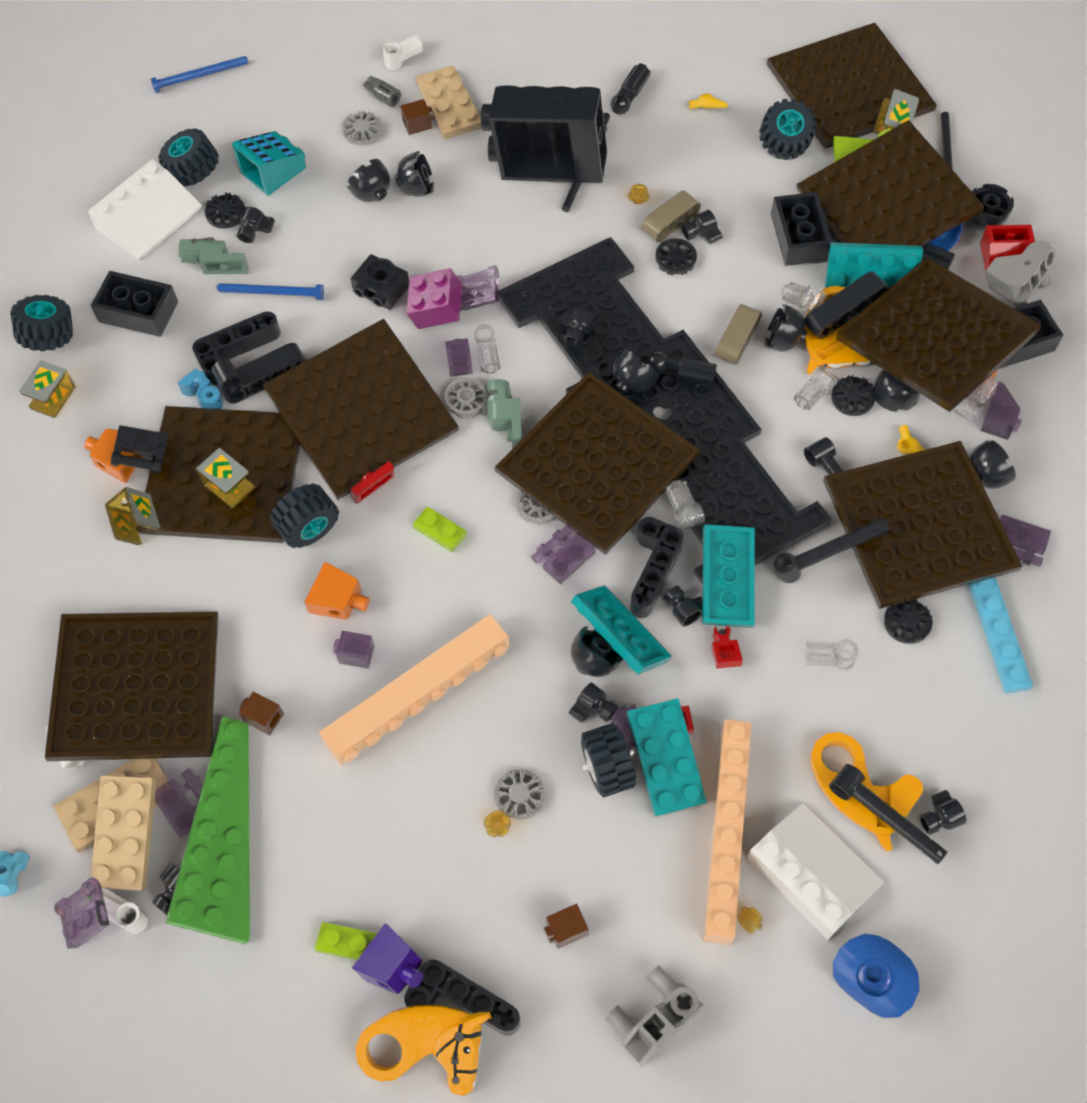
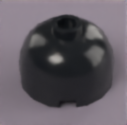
(414, 175)
(370, 182)
(996, 205)
(786, 329)
(632, 373)
(893, 393)
(991, 466)
(593, 654)

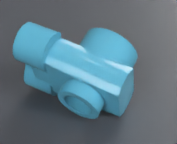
(9, 870)

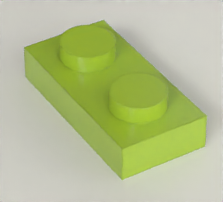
(439, 529)
(342, 941)

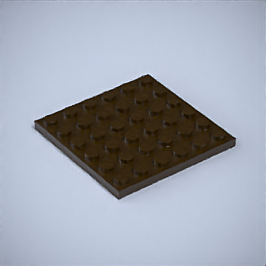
(847, 81)
(892, 192)
(938, 333)
(360, 407)
(254, 440)
(597, 462)
(937, 520)
(133, 686)

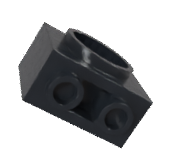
(380, 281)

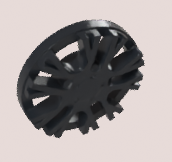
(224, 210)
(676, 256)
(853, 395)
(908, 622)

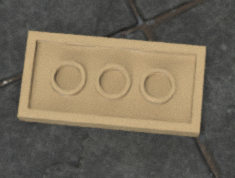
(449, 101)
(80, 809)
(123, 832)

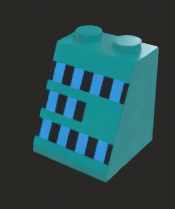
(268, 160)

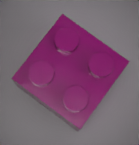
(434, 298)

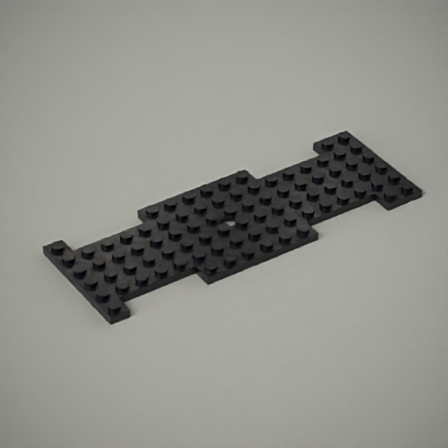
(725, 474)

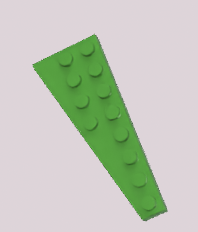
(214, 871)

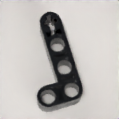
(845, 305)
(235, 341)
(249, 378)
(653, 570)
(467, 1001)

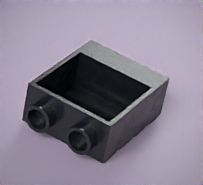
(546, 133)

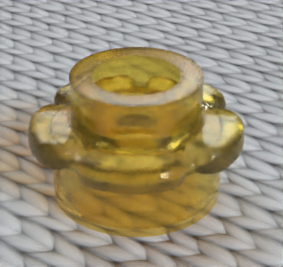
(638, 194)
(492, 818)
(750, 919)

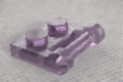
(482, 292)
(88, 920)

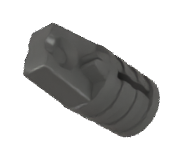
(382, 91)

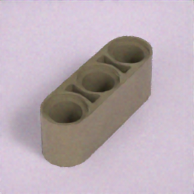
(670, 216)
(738, 334)

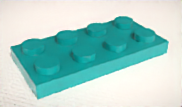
(853, 260)
(728, 576)
(621, 629)
(666, 757)

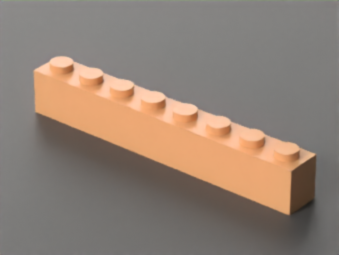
(415, 689)
(727, 833)

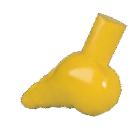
(707, 101)
(908, 444)

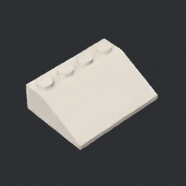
(144, 210)
(814, 870)

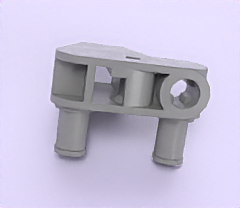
(1012, 274)
(664, 1016)

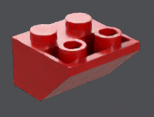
(1005, 241)

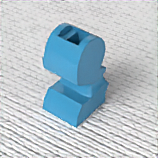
(206, 394)

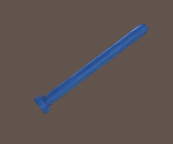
(157, 84)
(317, 292)

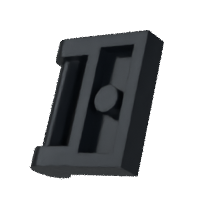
(142, 443)

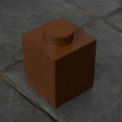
(417, 116)
(260, 713)
(566, 926)

